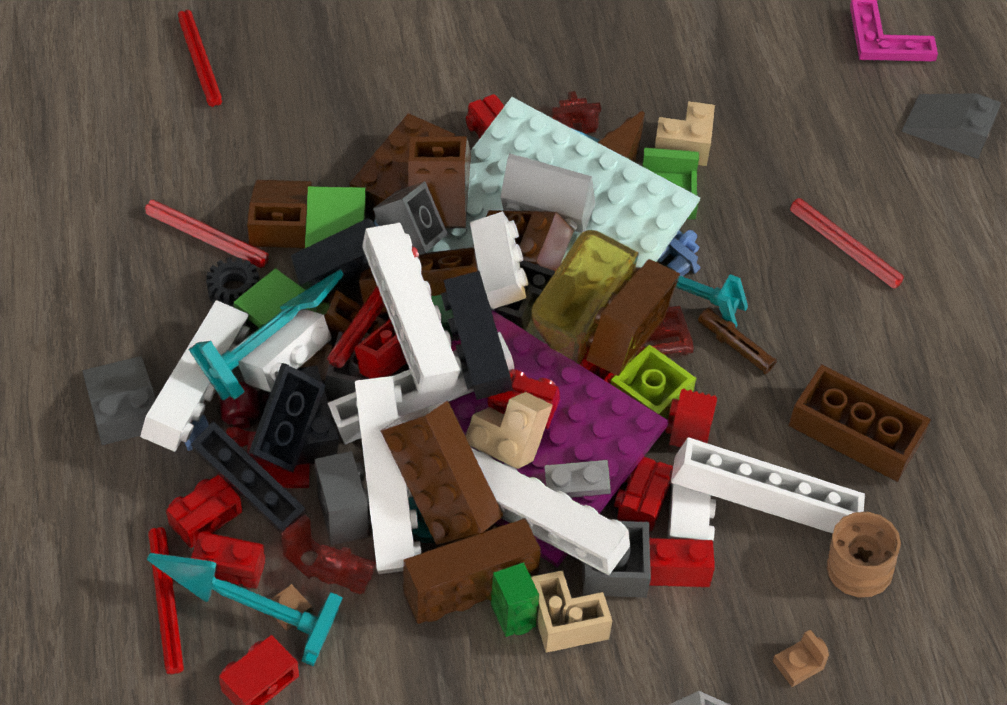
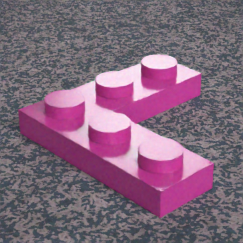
(876, 46)

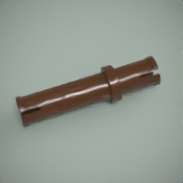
(727, 333)

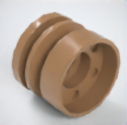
(863, 554)

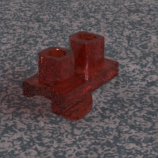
(576, 111)
(343, 568)

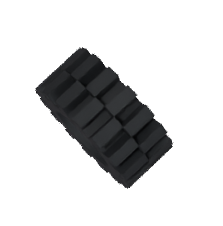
(230, 272)

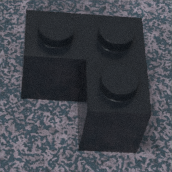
(520, 311)

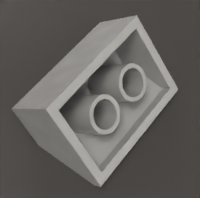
(545, 187)

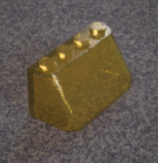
(579, 289)

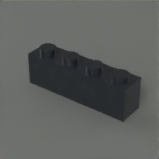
(477, 334)
(248, 478)

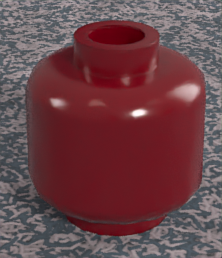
(242, 410)

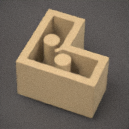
(688, 134)
(511, 435)
(569, 621)

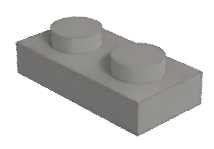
(579, 478)

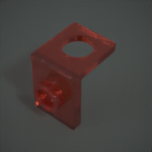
(297, 541)

